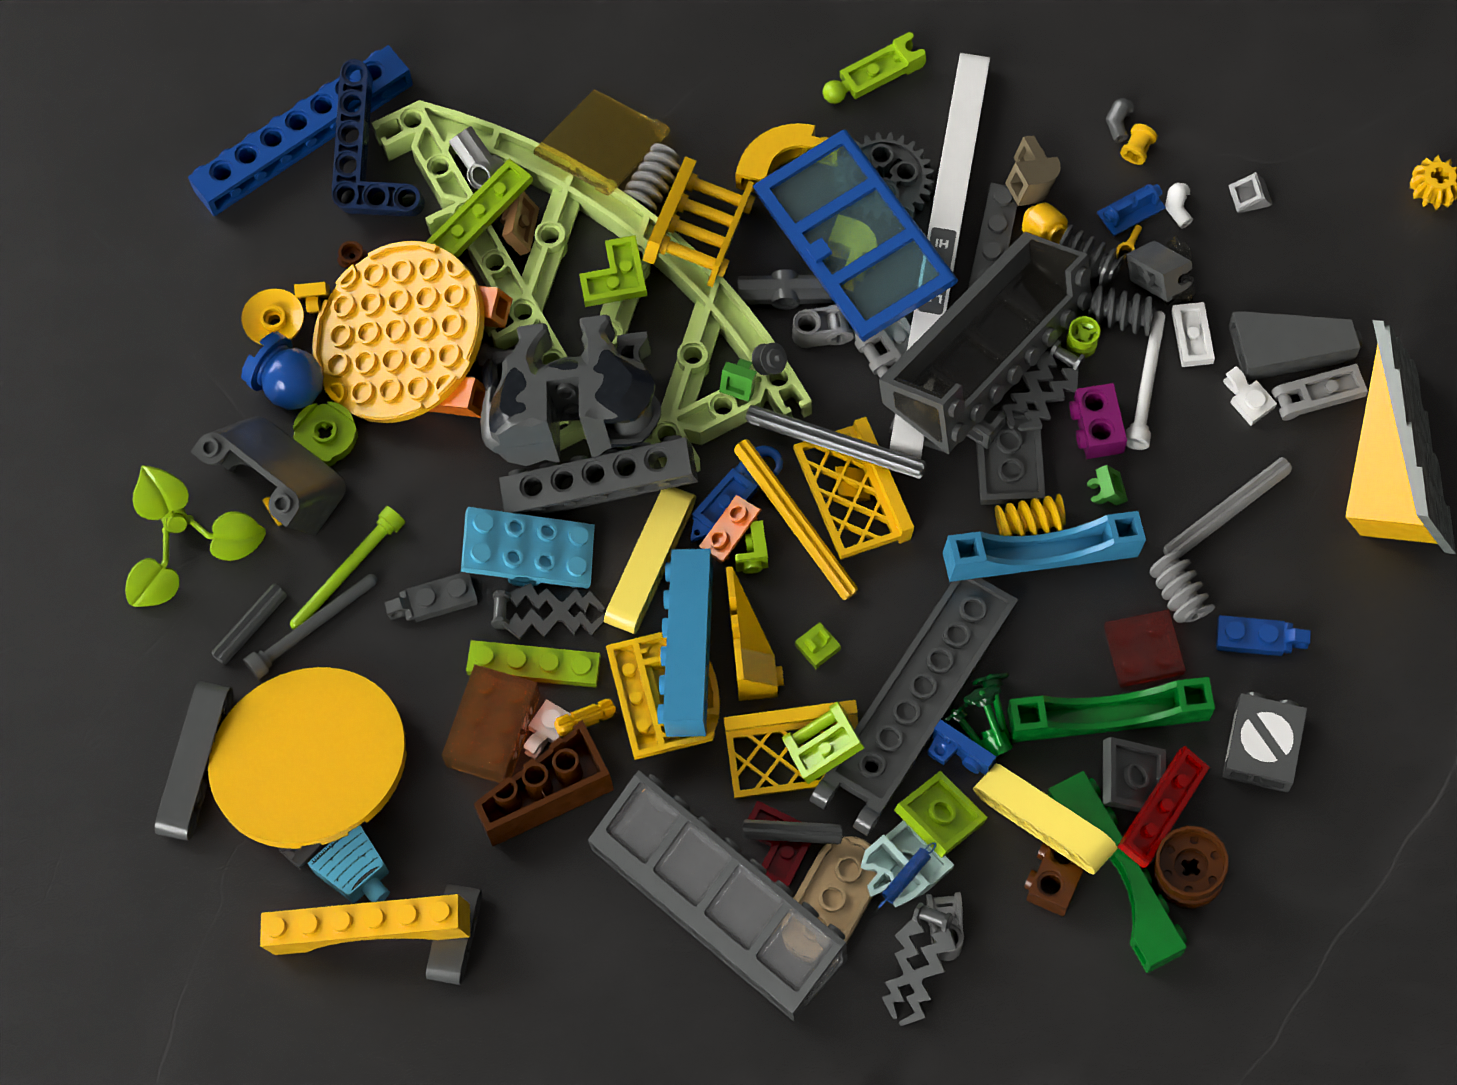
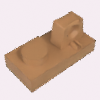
(520, 223)

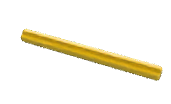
(795, 519)

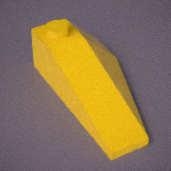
(754, 658)

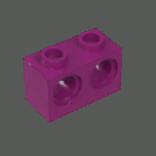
(1106, 421)

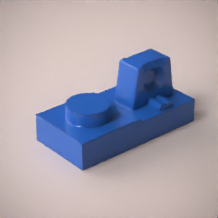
(950, 741)

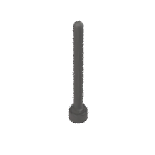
(260, 662)

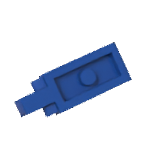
(1259, 636)

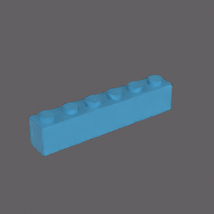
(687, 643)

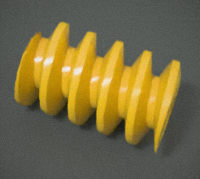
(1031, 519)

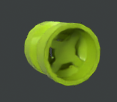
(1085, 330)

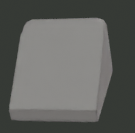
(1250, 193)

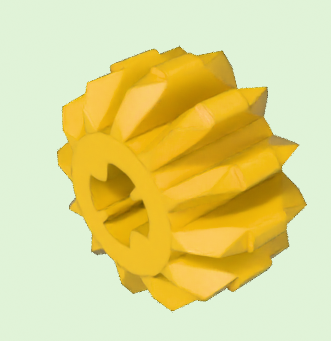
(1435, 182)

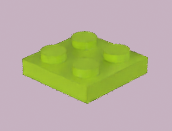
(941, 814)

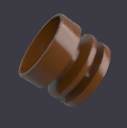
(1188, 848)

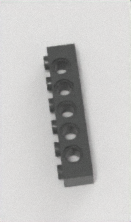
(677, 472)

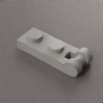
(1320, 391)

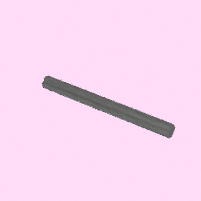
(836, 441)

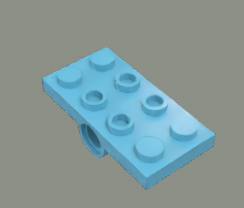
(527, 548)

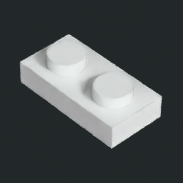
(1193, 334)

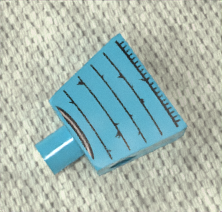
(352, 867)

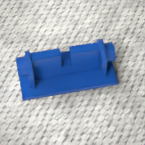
(1132, 209)

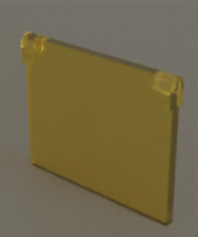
(601, 141)

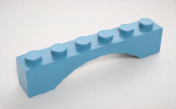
(989, 555)

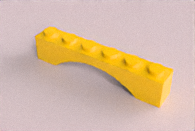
(319, 927)

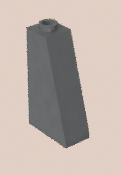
(1291, 343)

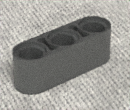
(450, 956)

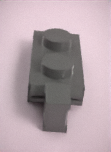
(433, 598)

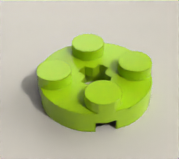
(324, 416)

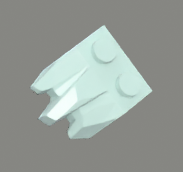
(892, 853)

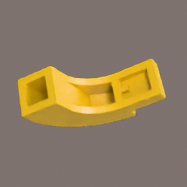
(773, 150)

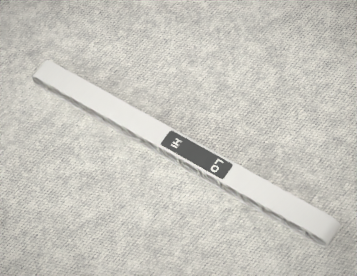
(948, 208)

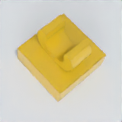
(312, 293)

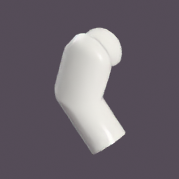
(1175, 204)

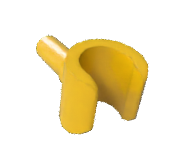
(1130, 243)

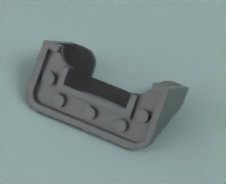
(305, 484)

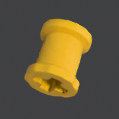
(1138, 144)

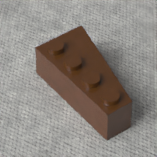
(545, 787)

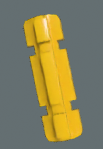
(589, 715)

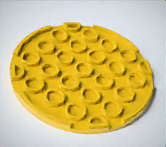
(399, 331)
(307, 757)

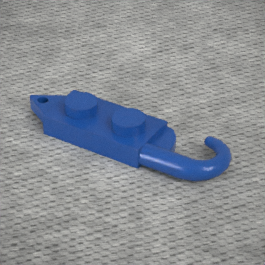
(735, 483)

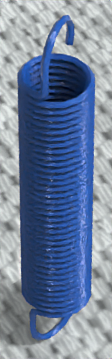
(906, 875)

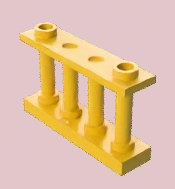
(679, 201)

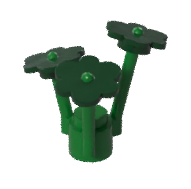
(997, 737)

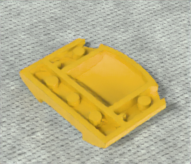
(636, 678)

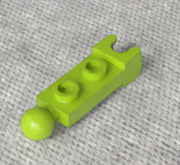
(876, 70)

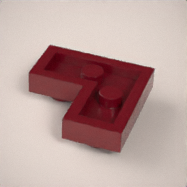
(783, 856)

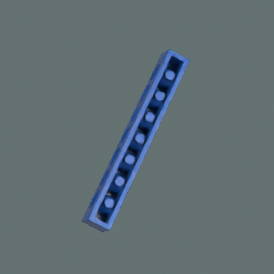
(294, 144)

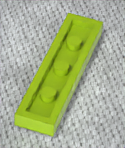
(482, 208)
(537, 663)

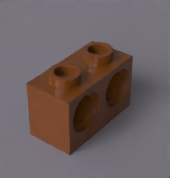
(1062, 875)

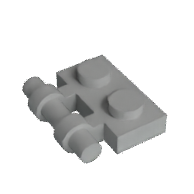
(895, 341)

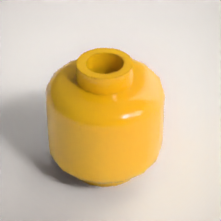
(1045, 222)

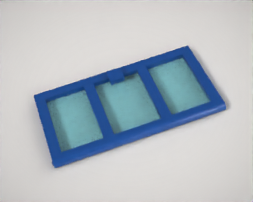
(854, 235)

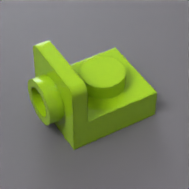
(756, 555)

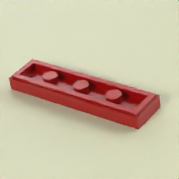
(1163, 807)

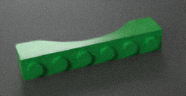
(1064, 717)
(1152, 933)

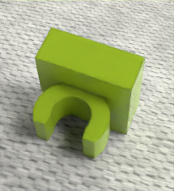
(817, 645)

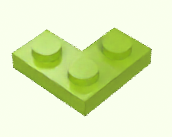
(620, 281)

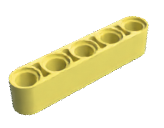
(648, 559)
(1045, 818)

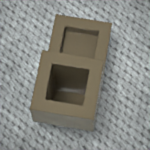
(1032, 173)

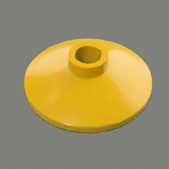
(272, 305)

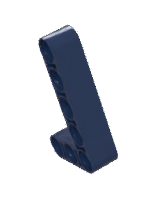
(358, 151)

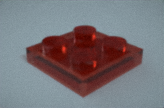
(1144, 648)

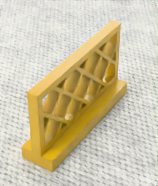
(882, 487)
(766, 724)

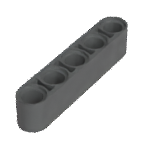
(189, 770)

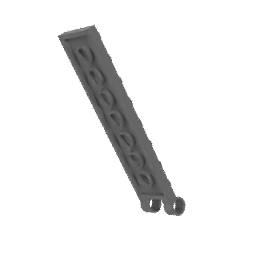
(918, 696)

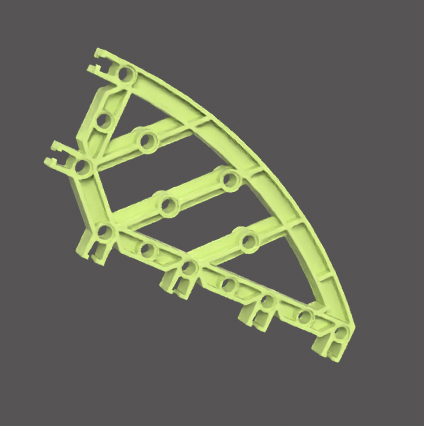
(715, 307)

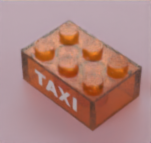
(491, 724)

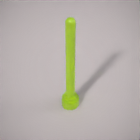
(388, 522)

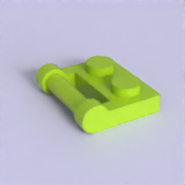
(826, 749)

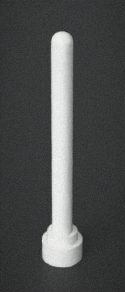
(1138, 433)

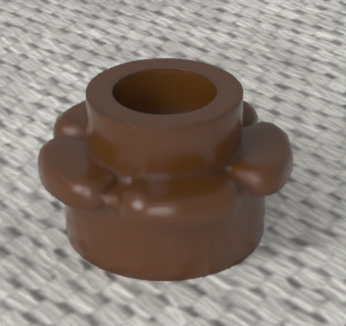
(350, 248)

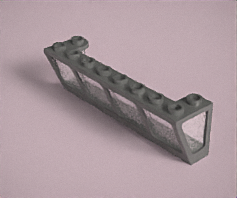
(719, 895)

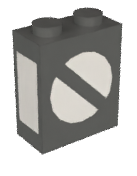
(1264, 742)

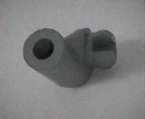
(1116, 116)

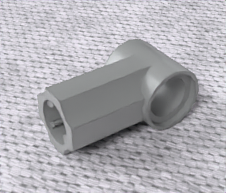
(475, 157)

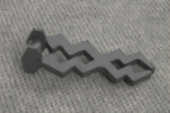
(1035, 394)
(559, 614)
(916, 976)

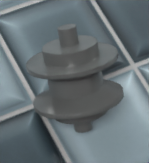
(769, 359)

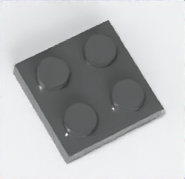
(1130, 772)

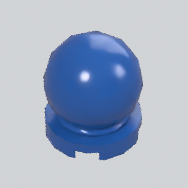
(285, 373)

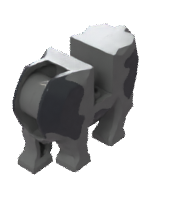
(601, 387)

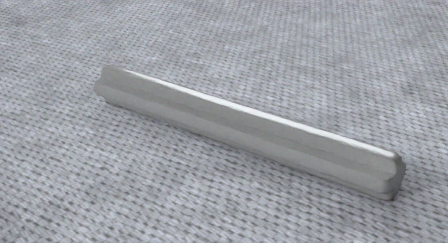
(1229, 507)

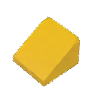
(847, 491)

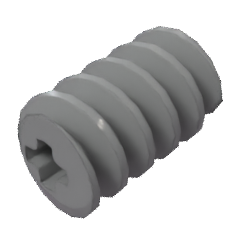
(653, 175)
(1179, 589)

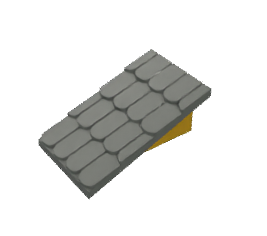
(1396, 473)

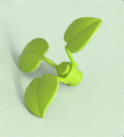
(164, 497)

